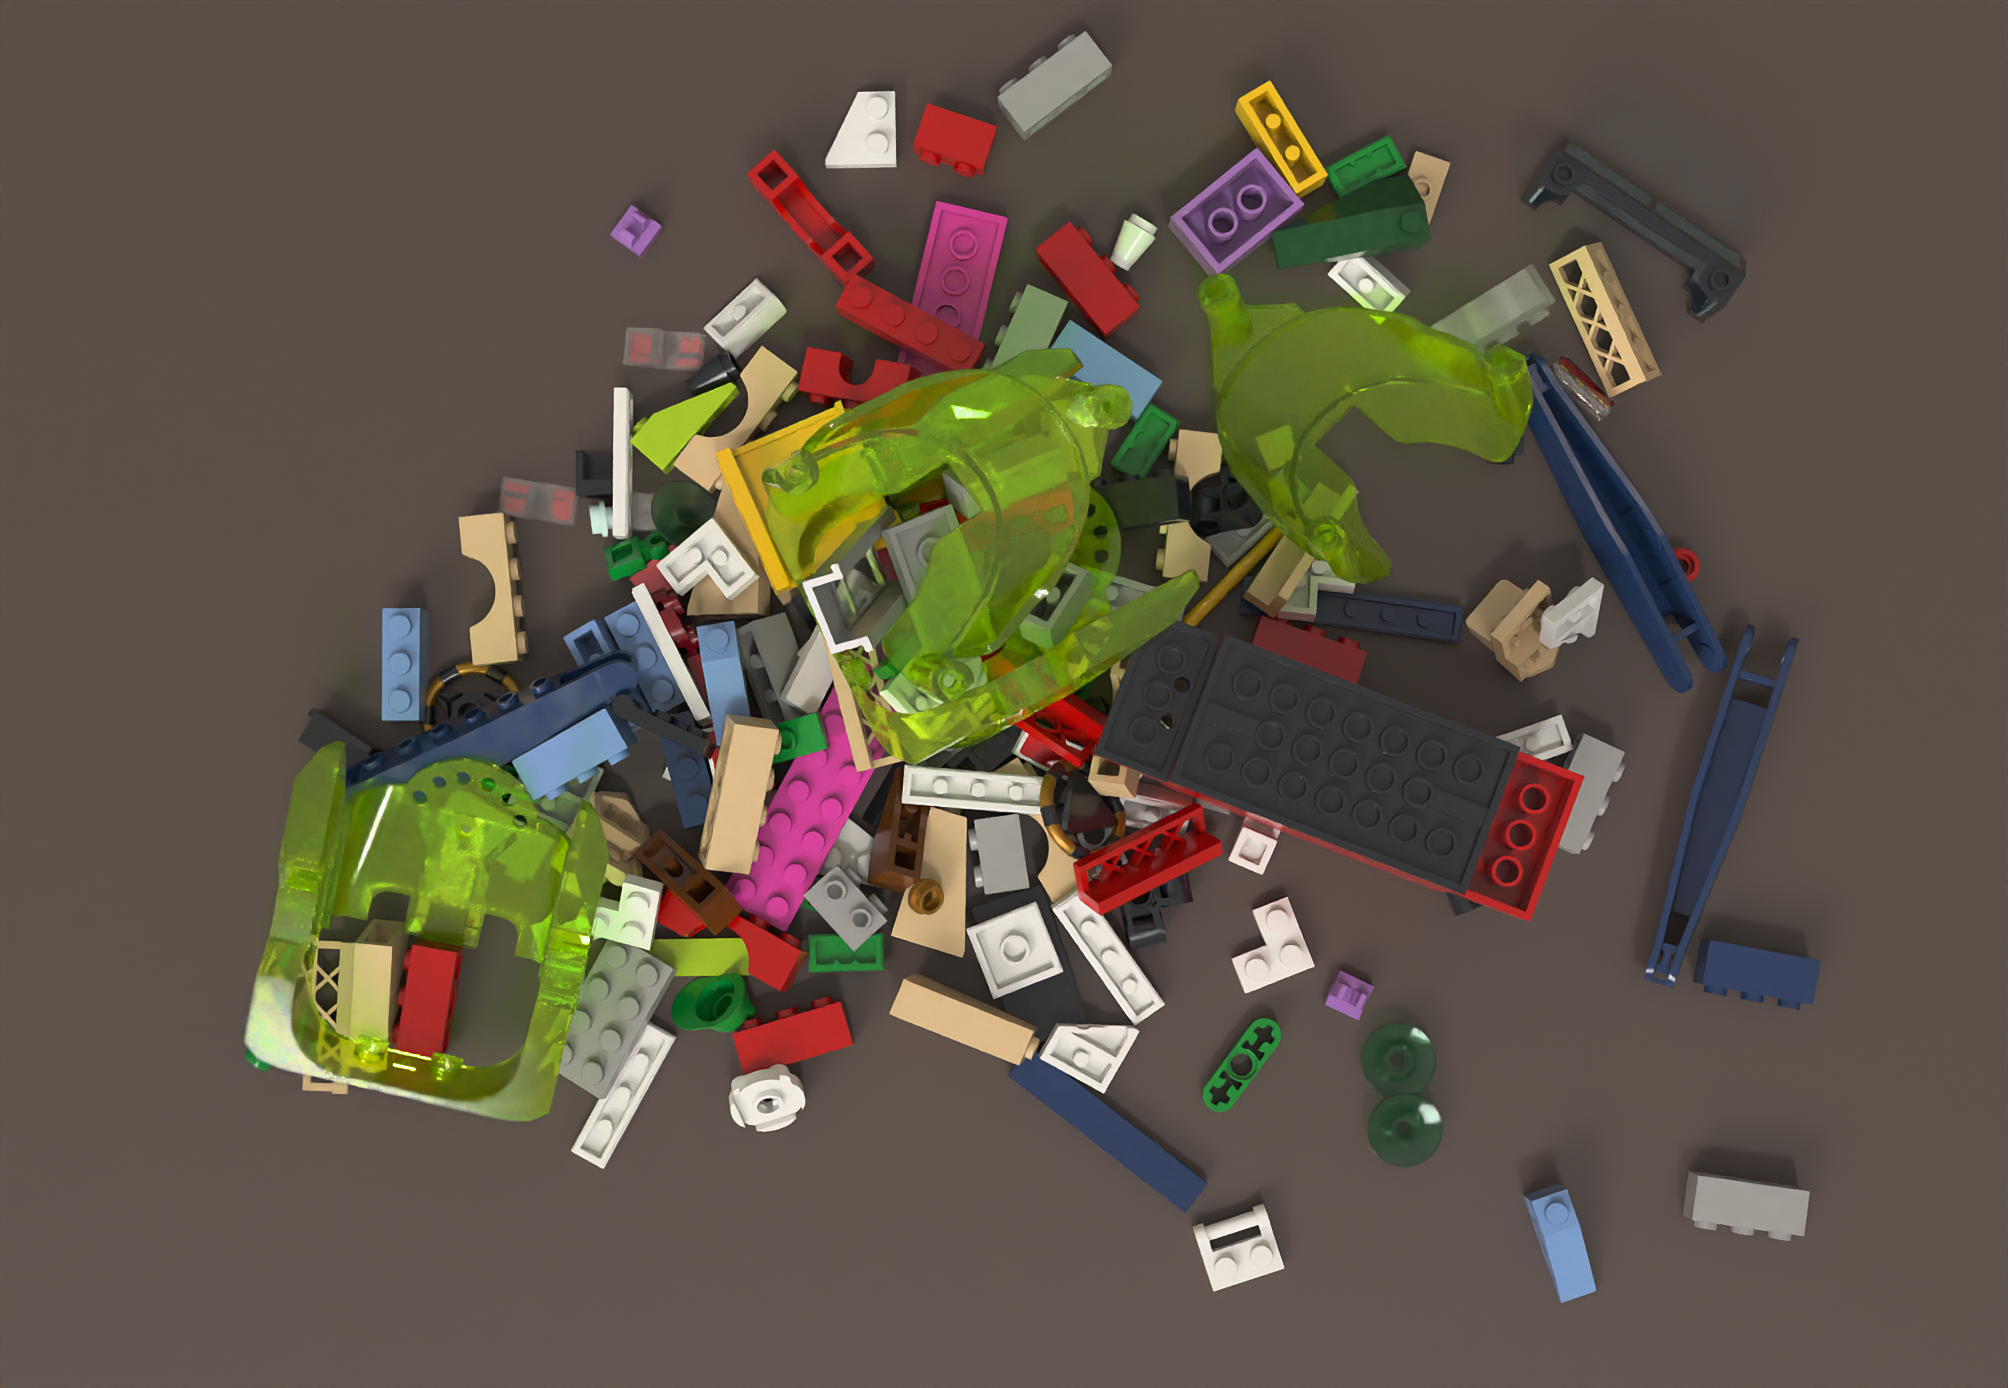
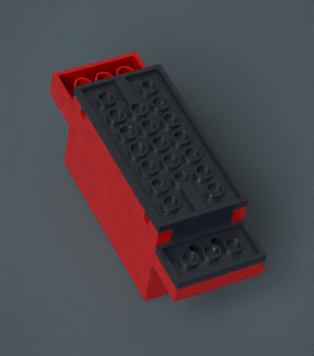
(1341, 767)

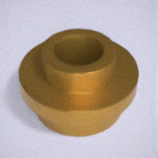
(926, 896)

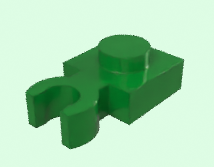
(631, 554)

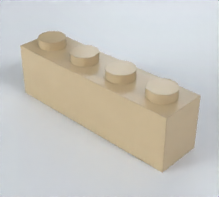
(739, 793)

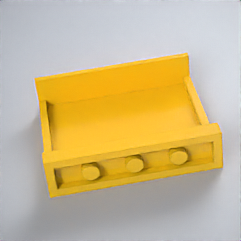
(743, 475)

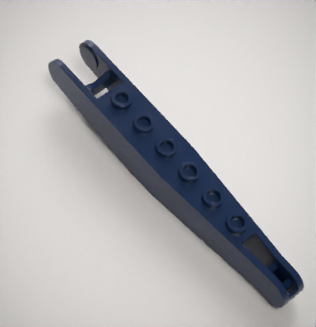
(1621, 532)
(504, 727)
(1717, 803)

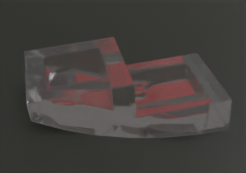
(664, 349)
(538, 501)

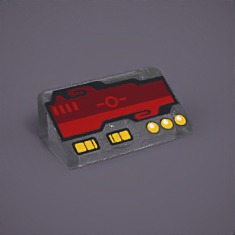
(1582, 388)

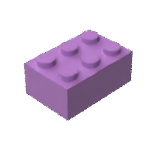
(1235, 214)

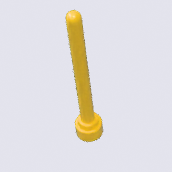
(1233, 577)

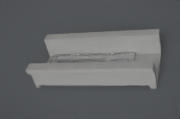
(852, 590)

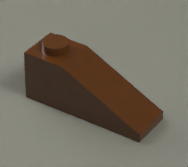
(898, 841)
(689, 881)

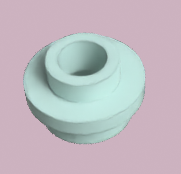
(601, 518)

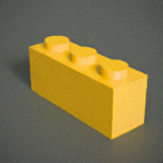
(1280, 139)

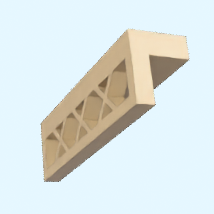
(1617, 317)
(1278, 577)
(852, 712)
(343, 1004)

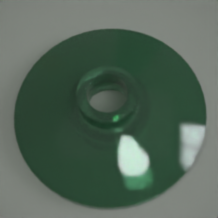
(682, 500)
(1417, 1063)
(1409, 1146)

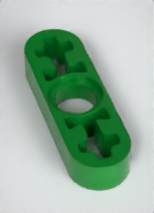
(1217, 1081)

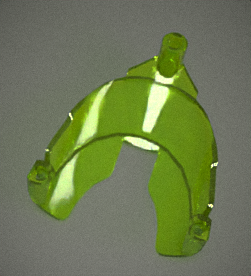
(1298, 373)
(1024, 458)

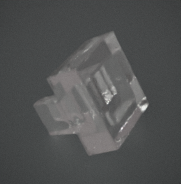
(641, 512)

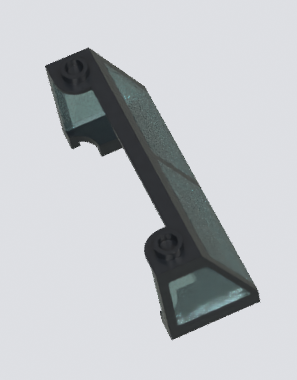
(1713, 266)

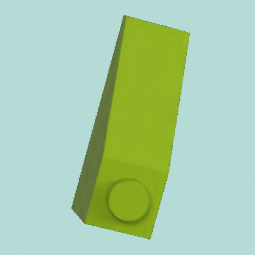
(671, 429)

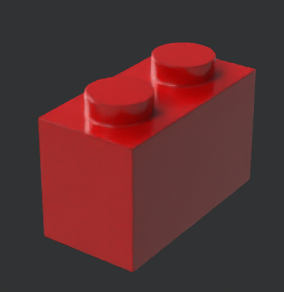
(954, 141)

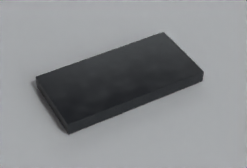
(1052, 998)

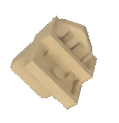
(1511, 627)
(622, 833)

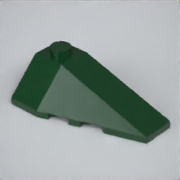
(1367, 222)

